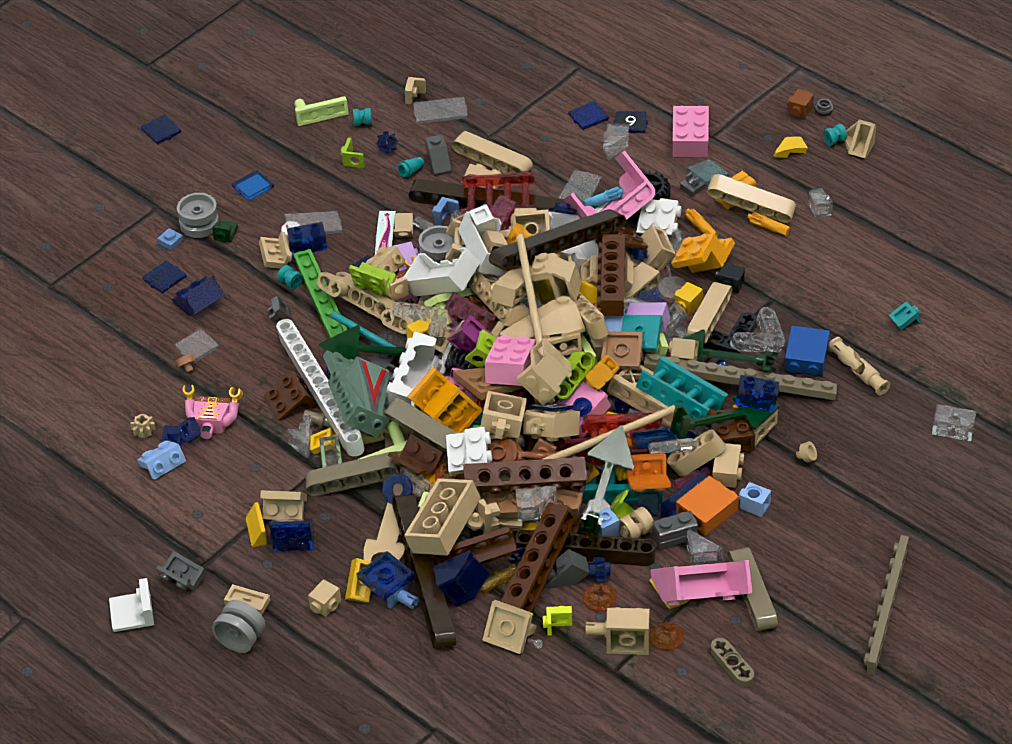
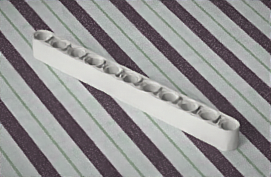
(318, 386)

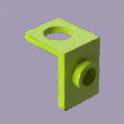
(347, 153)
(482, 349)
(620, 507)

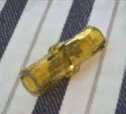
(498, 578)

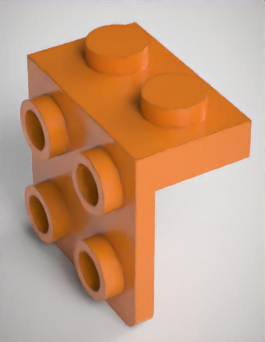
(648, 473)

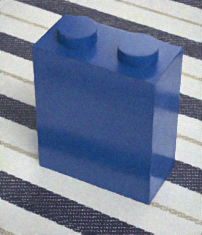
(807, 350)

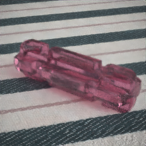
(679, 483)

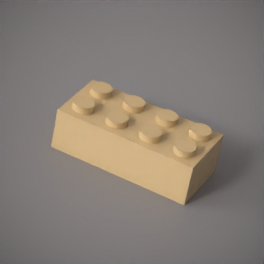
(442, 516)

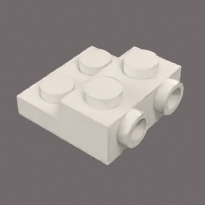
(659, 213)
(468, 449)

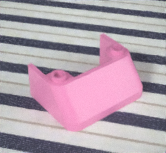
(636, 191)
(702, 581)

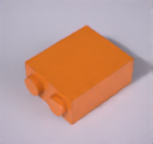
(709, 504)

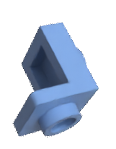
(443, 208)

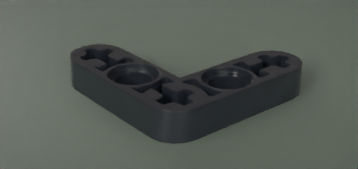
(724, 343)

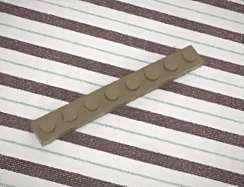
(884, 611)

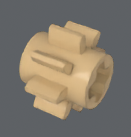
(143, 426)

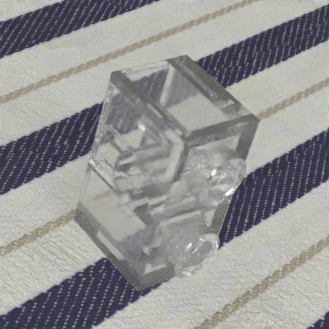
(954, 422)

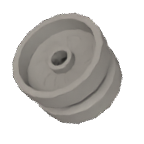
(197, 215)
(435, 242)
(238, 626)

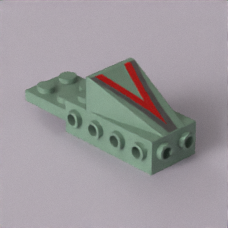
(359, 392)

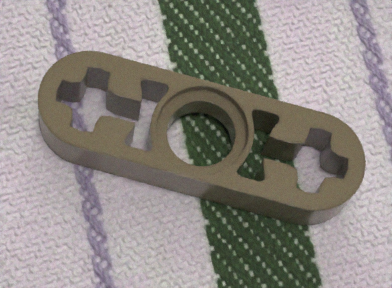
(732, 654)

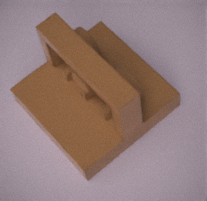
(624, 349)

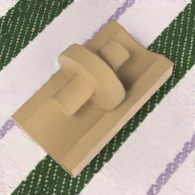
(485, 517)

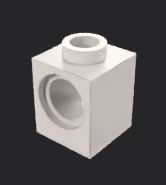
(482, 219)

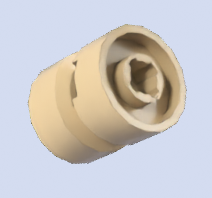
(636, 523)

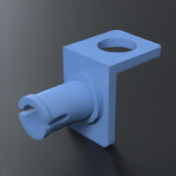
(404, 597)

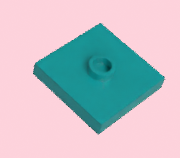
(649, 325)

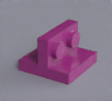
(467, 335)

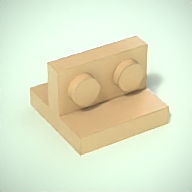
(283, 505)
(508, 627)

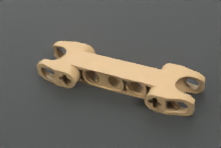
(364, 298)
(388, 536)

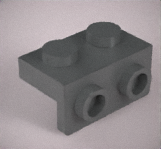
(183, 571)

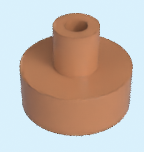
(185, 362)

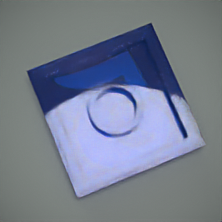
(385, 575)

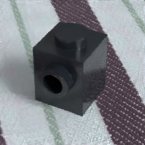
(732, 276)

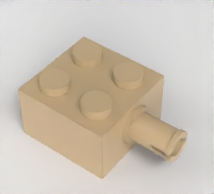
(625, 630)

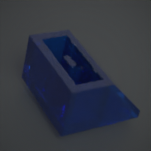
(198, 295)
(292, 534)
(461, 577)

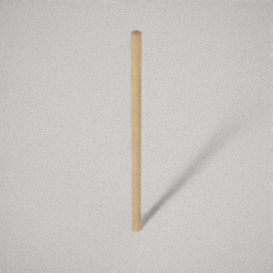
(530, 294)
(596, 440)

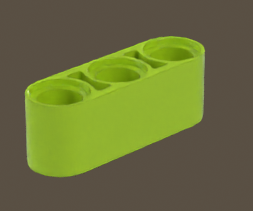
(579, 371)

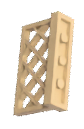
(635, 397)

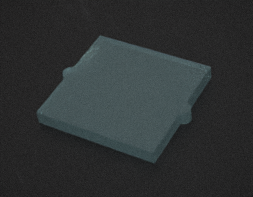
(706, 170)

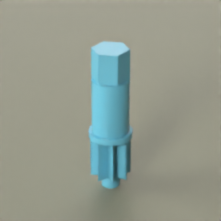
(607, 196)

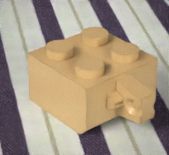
(533, 221)
(503, 414)
(551, 424)

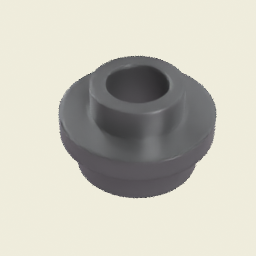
(824, 106)

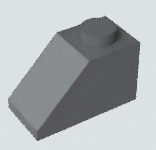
(438, 155)

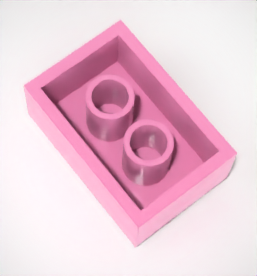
(690, 131)
(508, 359)

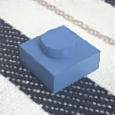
(170, 239)

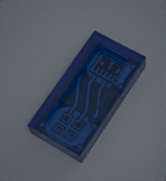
(644, 437)

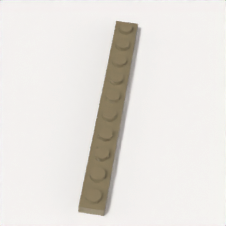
(731, 375)

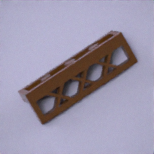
(484, 547)

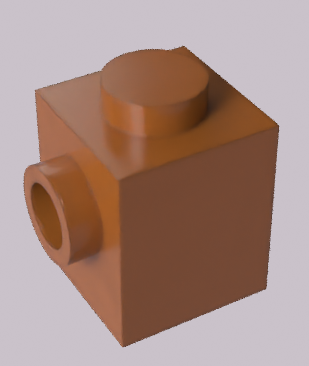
(800, 103)

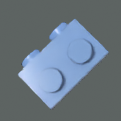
(162, 459)

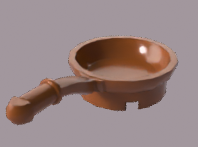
(509, 450)

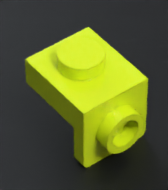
(557, 617)

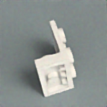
(132, 610)

